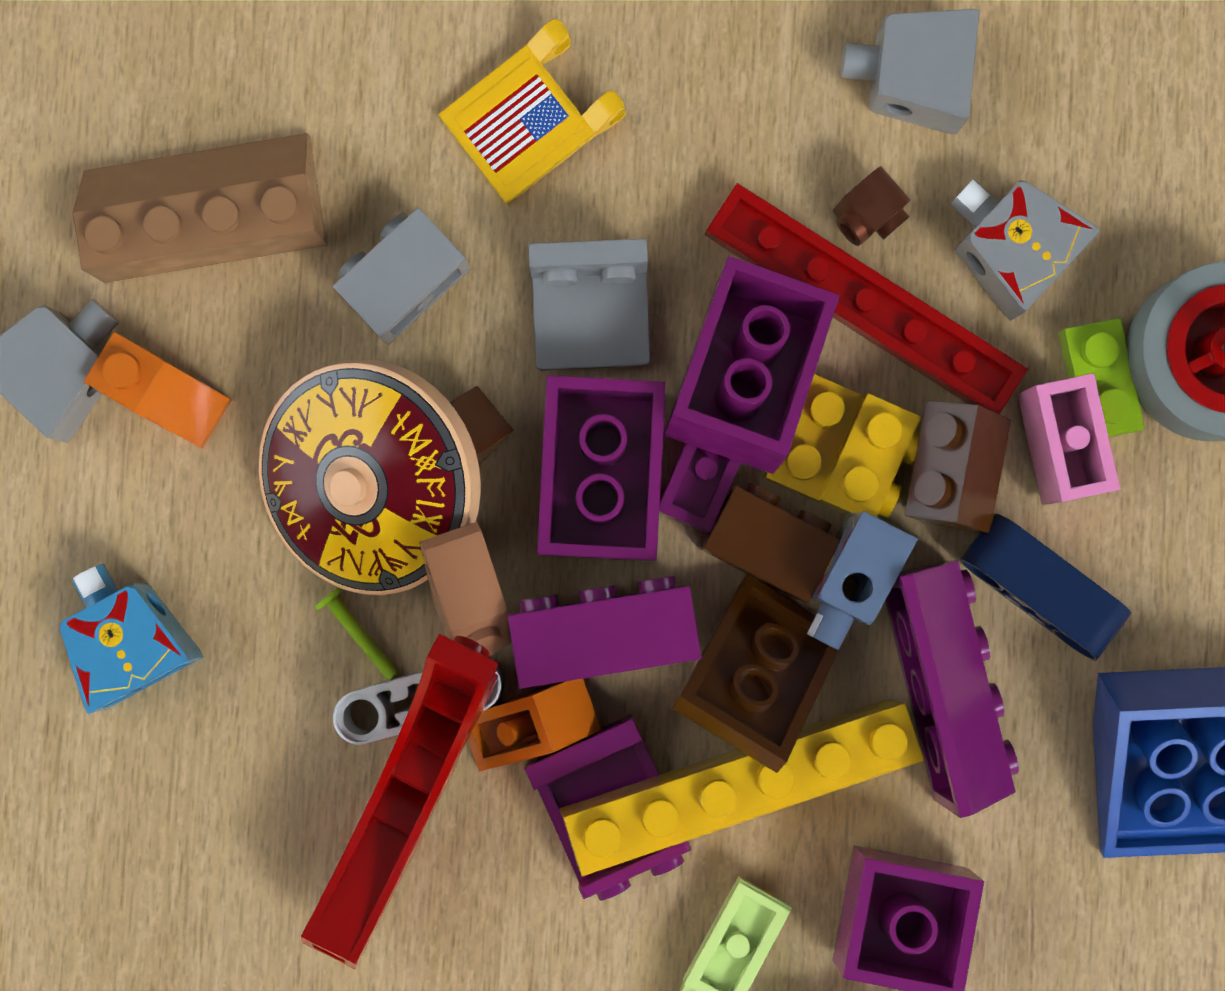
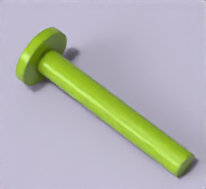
(358, 633)

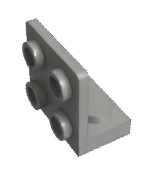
(590, 304)

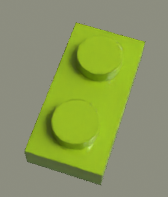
(1103, 351)

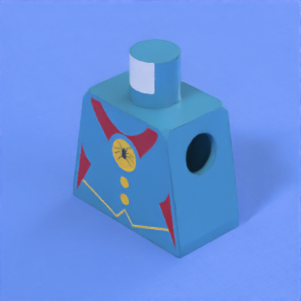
(122, 640)

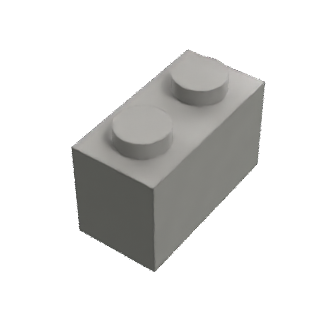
(401, 274)

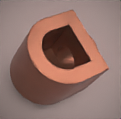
(871, 208)

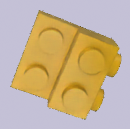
(848, 450)

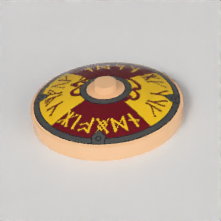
(363, 471)

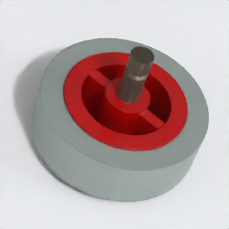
(1180, 353)

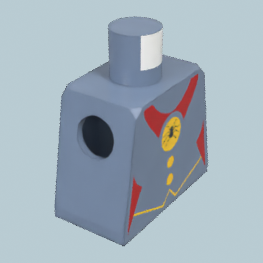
(874, 557)

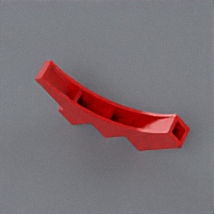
(426, 752)

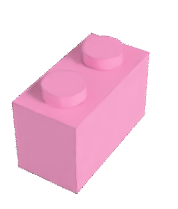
(1068, 439)

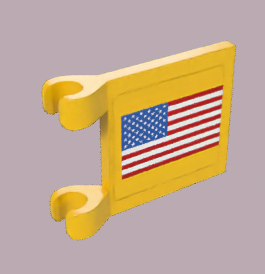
(520, 119)

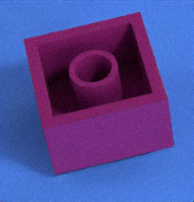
(907, 922)

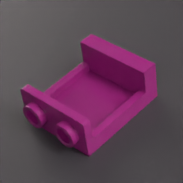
(591, 768)

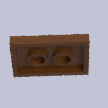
(758, 675)

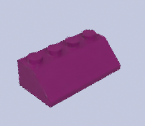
(950, 689)

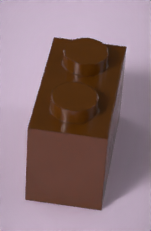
(958, 466)
(772, 543)

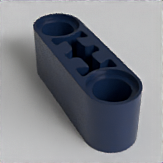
(1046, 587)

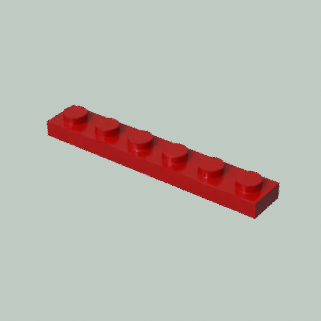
(868, 301)

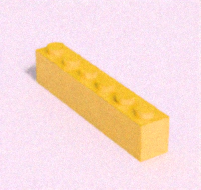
(738, 788)

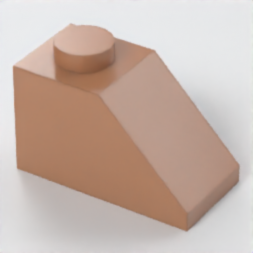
(466, 587)

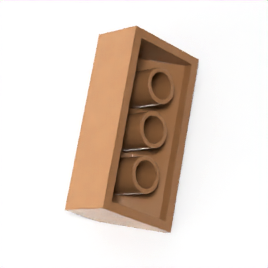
(199, 209)

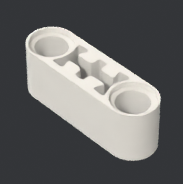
(376, 694)

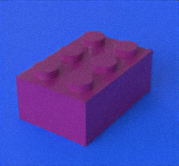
(752, 365)
(601, 468)
(603, 633)

